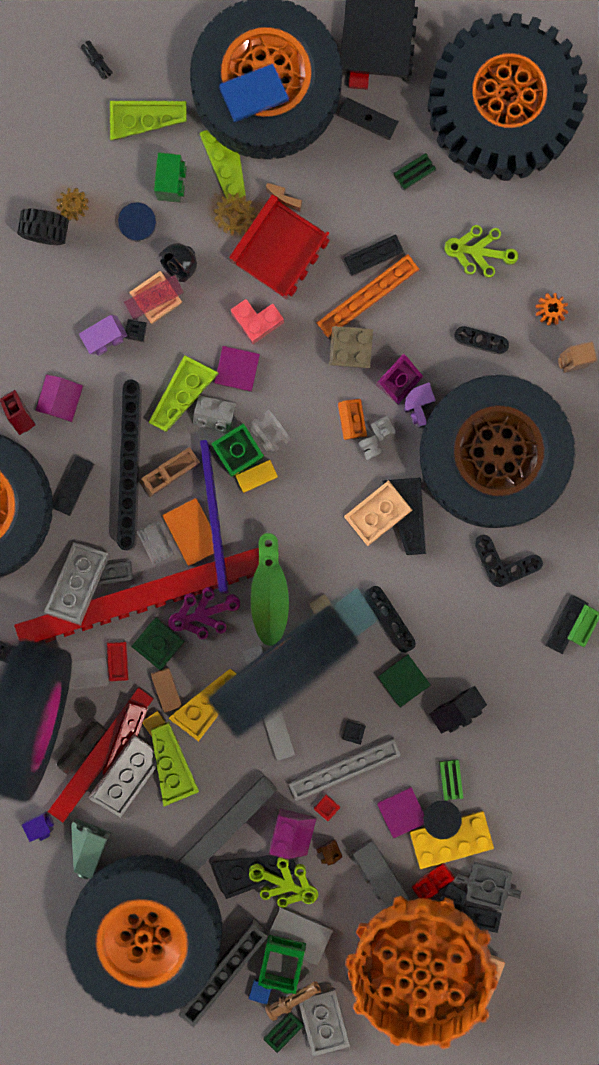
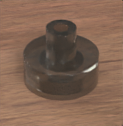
(90, 707)

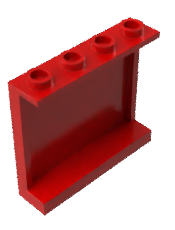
(279, 248)

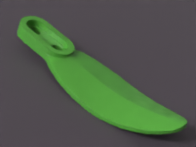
(269, 594)

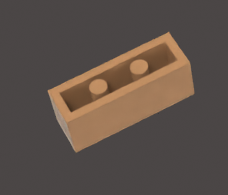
(577, 357)

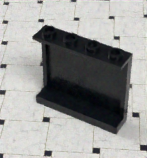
(378, 37)

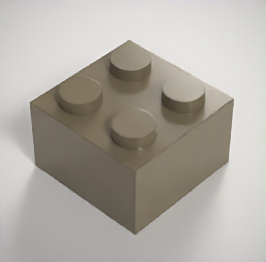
(350, 347)

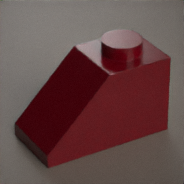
(17, 412)

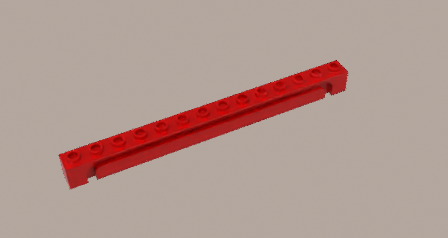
(142, 596)

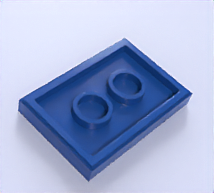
(253, 92)

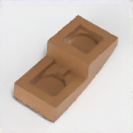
(279, 192)
(166, 690)

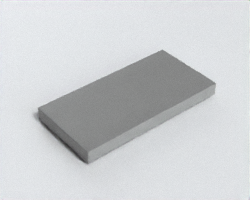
(76, 583)
(125, 776)

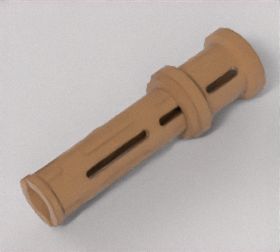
(285, 1004)

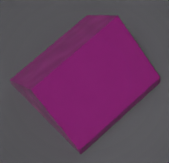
(399, 379)
(59, 398)

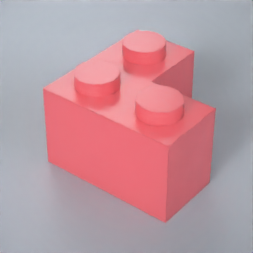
(254, 324)

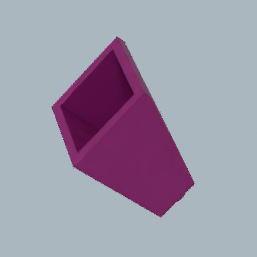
(292, 834)

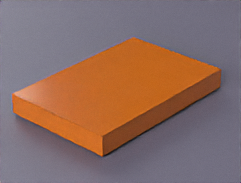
(191, 531)

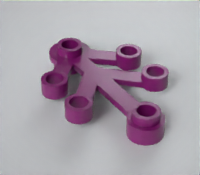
(201, 614)

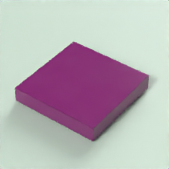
(237, 368)
(401, 812)

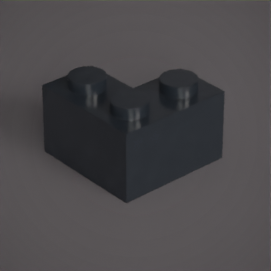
(458, 710)

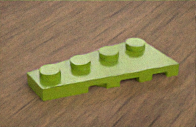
(137, 117)
(225, 164)

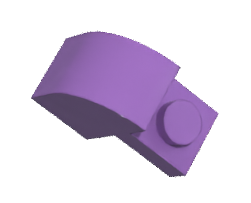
(416, 400)

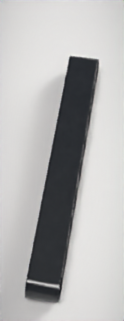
(125, 456)

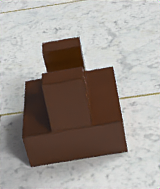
(331, 852)

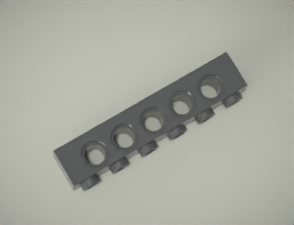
(225, 971)

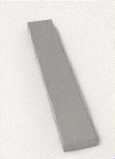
(275, 723)
(345, 769)

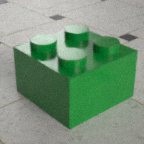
(169, 177)
(237, 450)

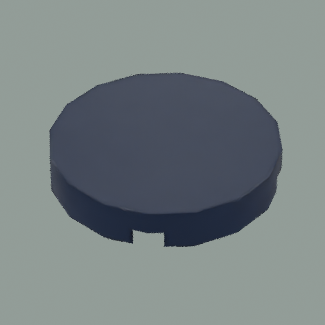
(137, 221)

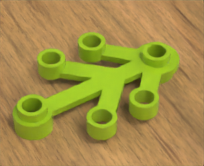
(478, 251)
(285, 885)

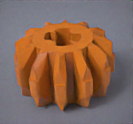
(545, 306)

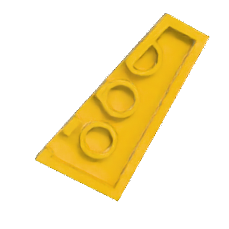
(198, 714)

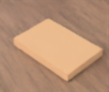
(378, 513)

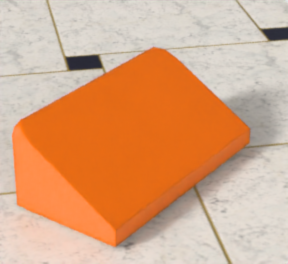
(352, 419)

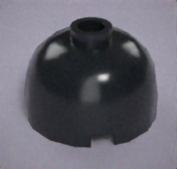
(179, 261)

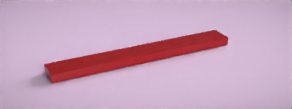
(93, 764)

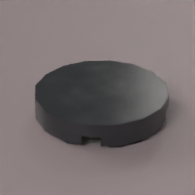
(442, 819)

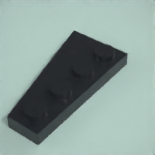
(235, 873)

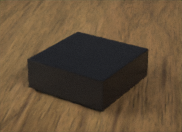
(353, 732)

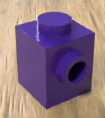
(38, 827)

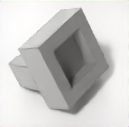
(383, 428)

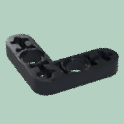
(506, 570)

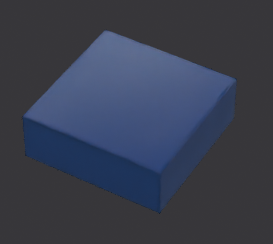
(259, 993)

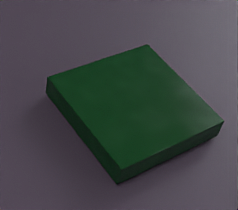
(158, 643)
(404, 680)

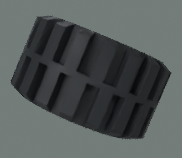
(43, 226)

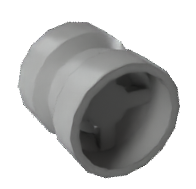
(370, 447)

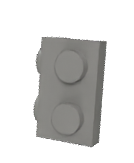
(214, 413)

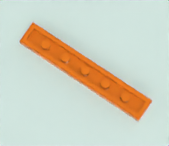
(368, 295)

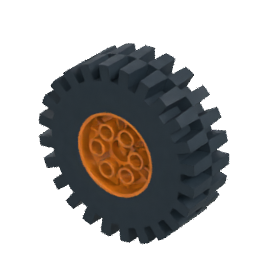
(522, 141)

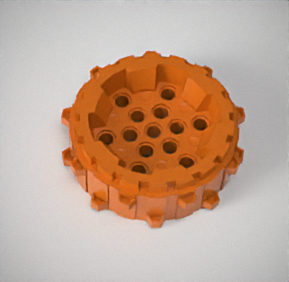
(442, 1012)

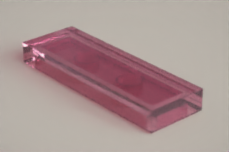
(154, 297)

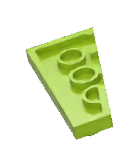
(184, 388)
(173, 770)

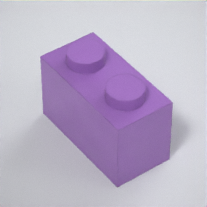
(103, 335)

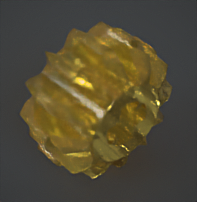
(78, 199)

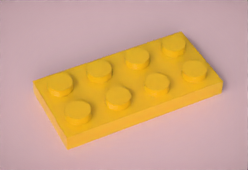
(469, 840)

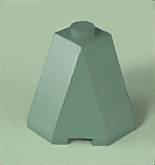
(88, 847)

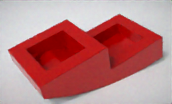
(433, 881)

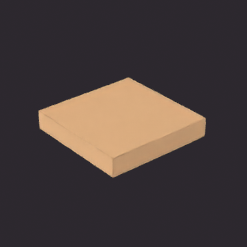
(162, 310)

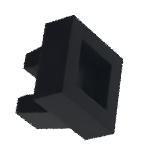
(136, 330)

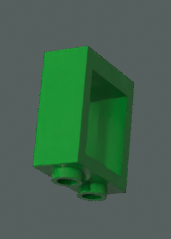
(286, 947)

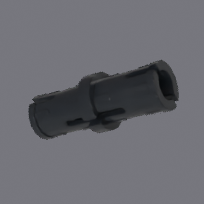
(96, 60)

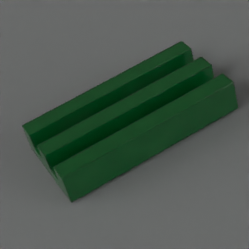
(428, 162)
(295, 1019)

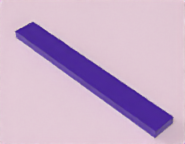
(214, 517)

